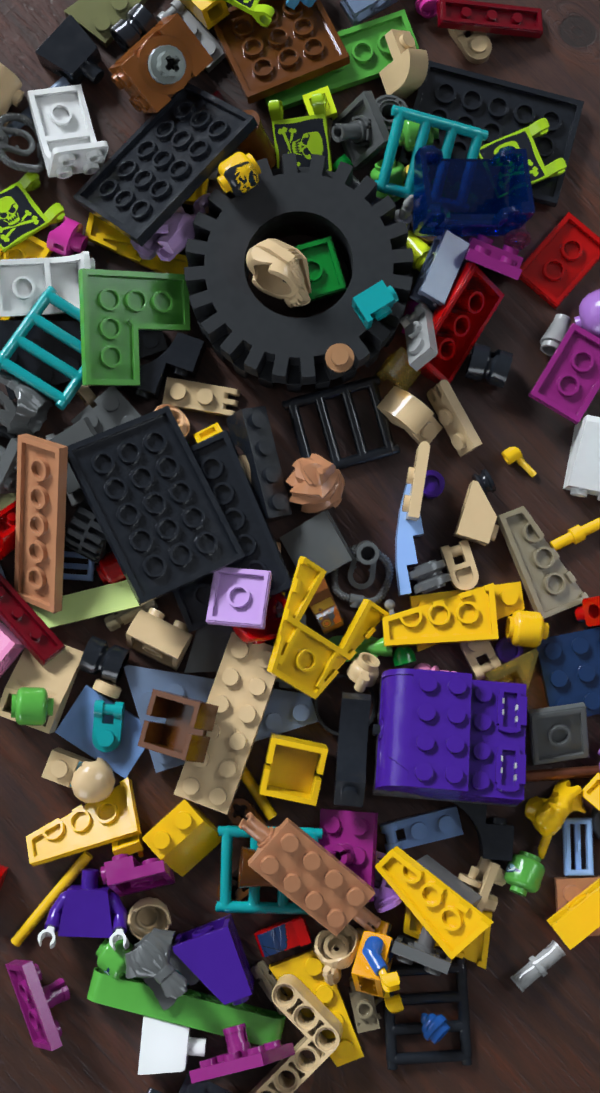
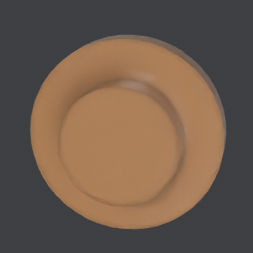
(339, 358)

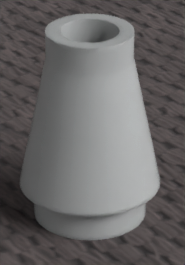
(554, 334)

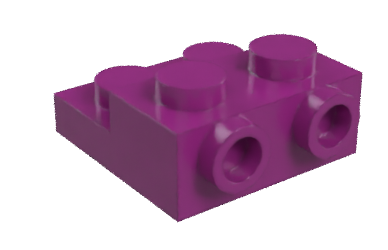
(499, 260)
(128, 876)

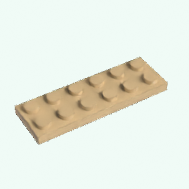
(242, 694)

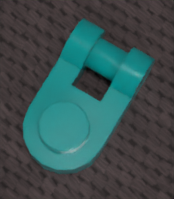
(107, 736)

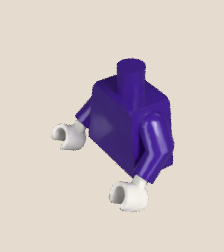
(87, 912)

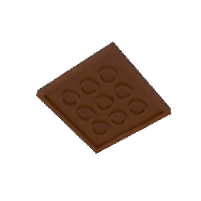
(286, 53)

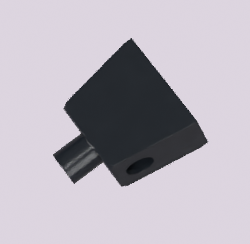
(71, 53)

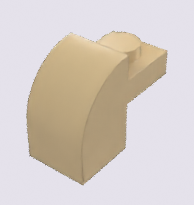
(408, 66)
(410, 414)

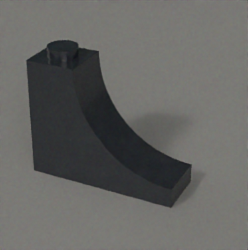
(352, 750)

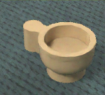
(364, 672)

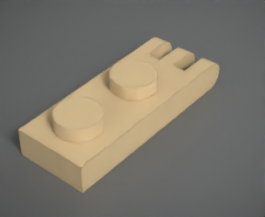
(200, 397)
(453, 418)
(416, 477)

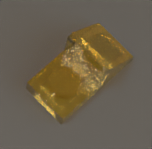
(398, 370)
(520, 668)

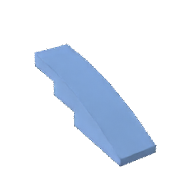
(404, 547)

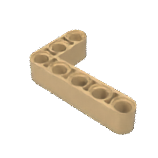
(312, 1041)

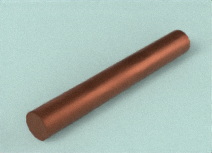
(561, 773)

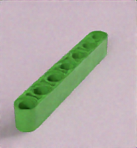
(191, 1009)

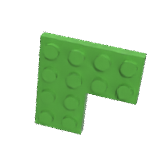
(112, 312)

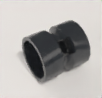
(131, 30)
(489, 365)
(103, 659)

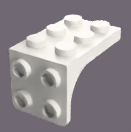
(66, 131)
(26, 279)

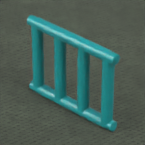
(426, 122)
(18, 340)
(253, 904)

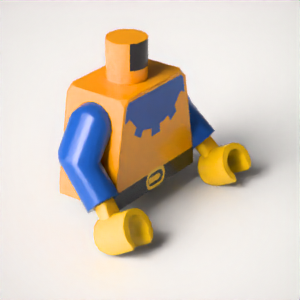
(373, 965)

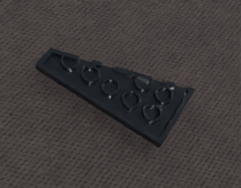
(150, 343)

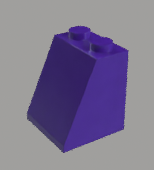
(217, 959)

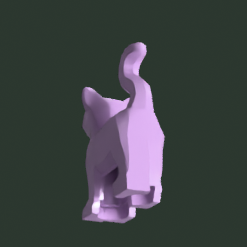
(173, 234)

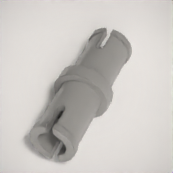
(538, 966)

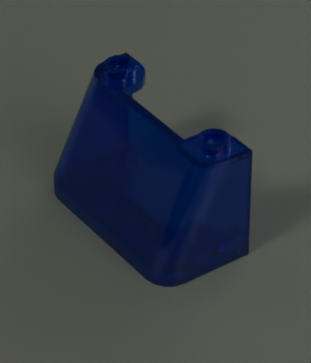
(471, 194)

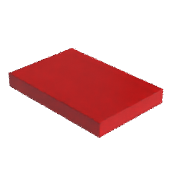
(561, 260)

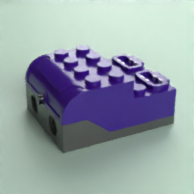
(450, 738)

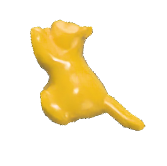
(550, 813)

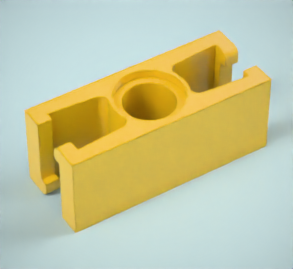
(578, 917)

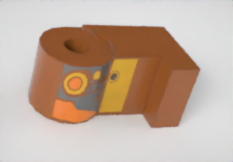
(325, 609)

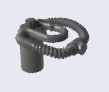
(4, 131)
(368, 554)

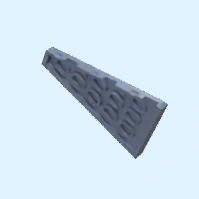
(283, 713)

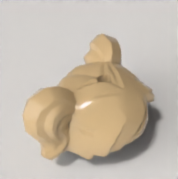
(348, 944)

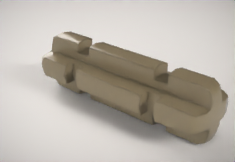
(126, 616)
(267, 980)

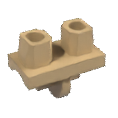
(481, 881)

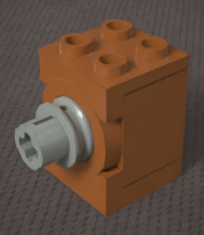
(160, 64)

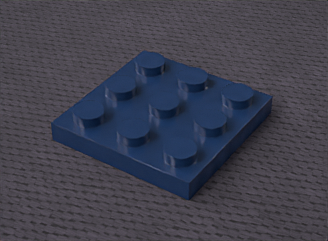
(572, 669)

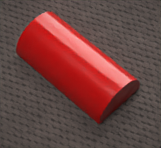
(461, 321)

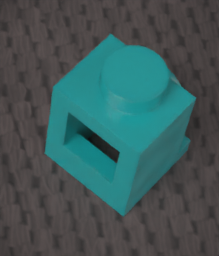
(374, 303)

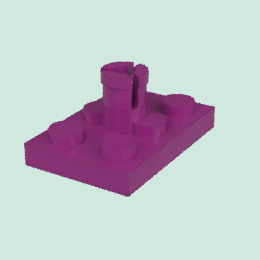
(570, 375)
(351, 839)
(37, 1001)
(240, 1055)

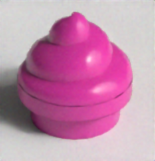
(426, 8)

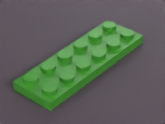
(367, 54)

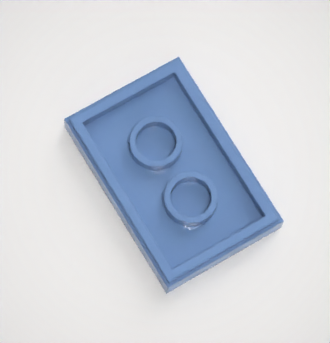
(78, 730)

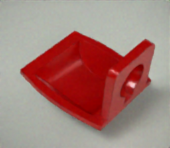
(272, 624)

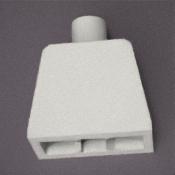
(167, 1047)

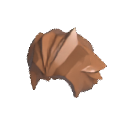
(315, 484)

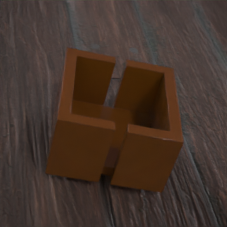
(185, 726)

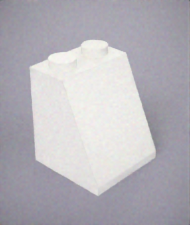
(584, 459)

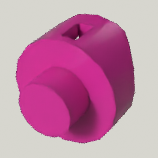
(69, 236)

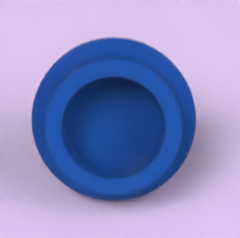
(434, 1027)

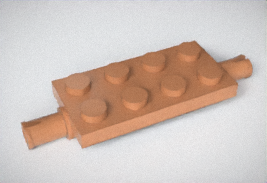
(310, 875)

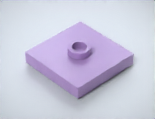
(239, 598)

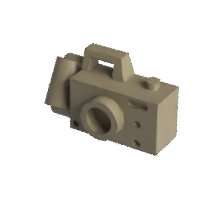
(364, 1009)

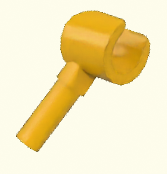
(514, 454)

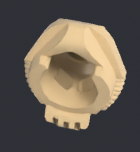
(277, 261)

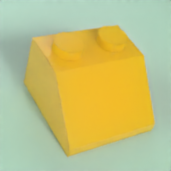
(183, 837)

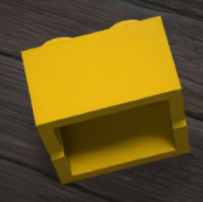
(292, 769)

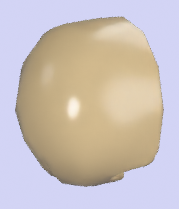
(93, 781)
(146, 915)

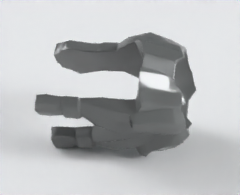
(28, 412)
(157, 964)

